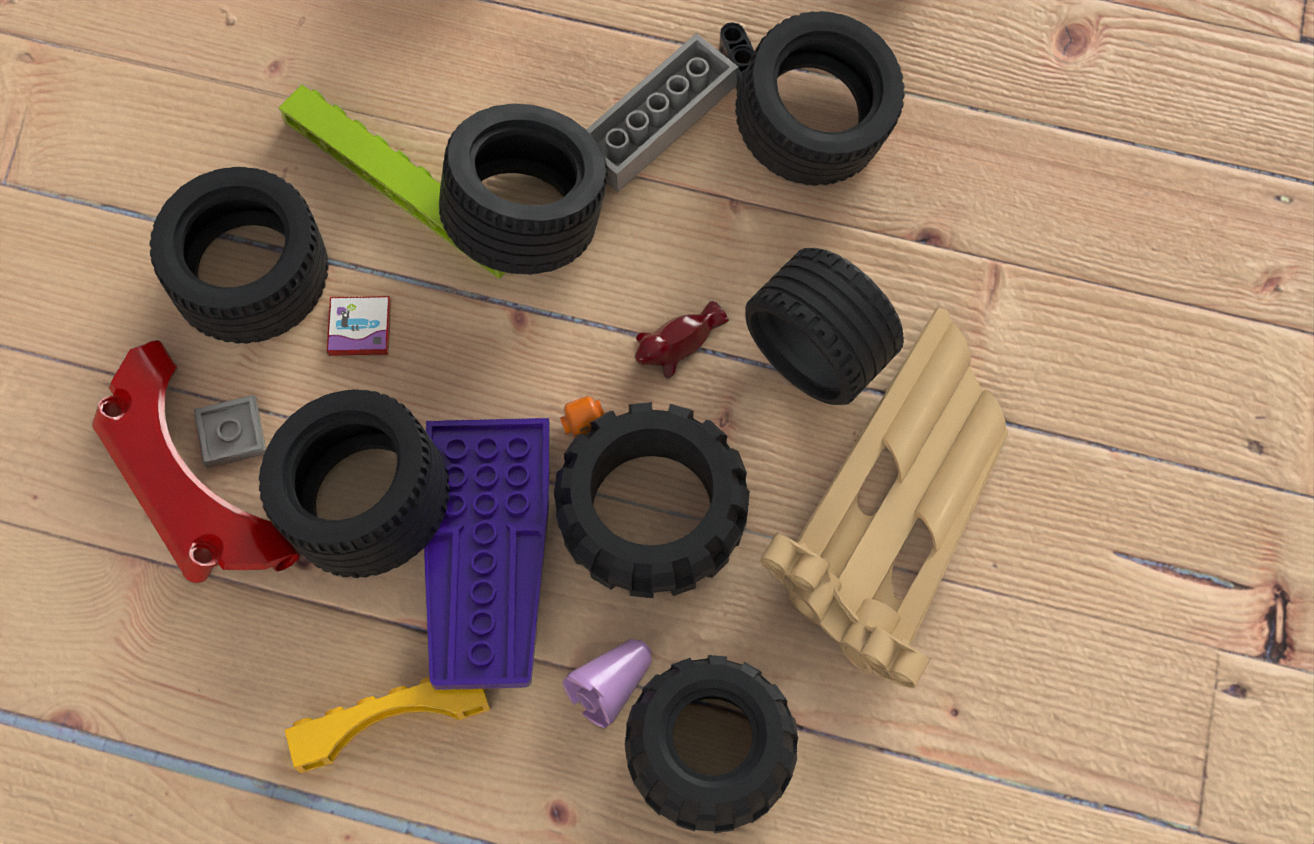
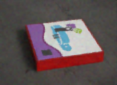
(359, 326)

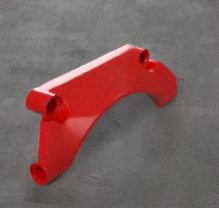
(182, 509)

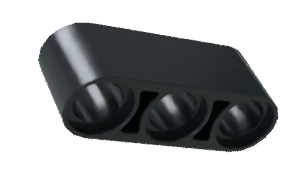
(737, 51)

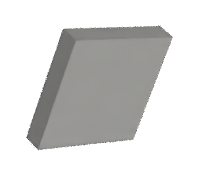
(230, 431)

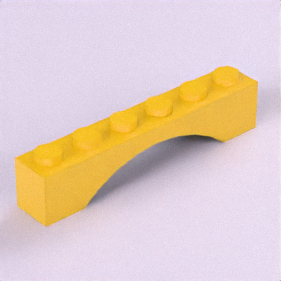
(321, 740)

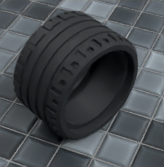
(824, 326)

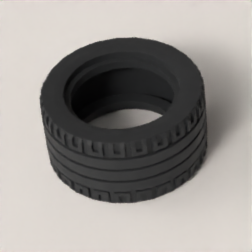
(849, 53)
(529, 143)
(223, 202)
(319, 439)

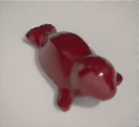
(678, 338)

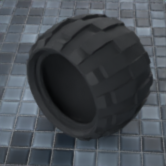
(699, 799)

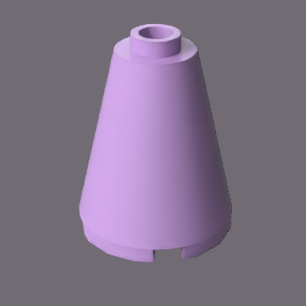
(608, 681)

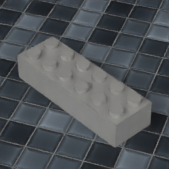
(662, 108)

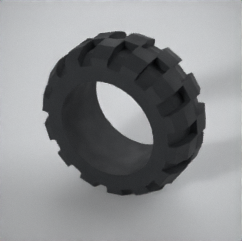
(643, 434)

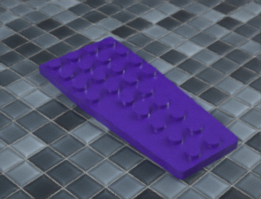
(488, 552)

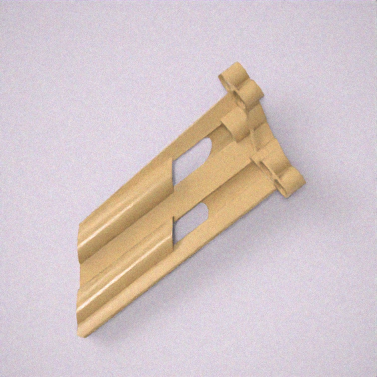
(944, 449)

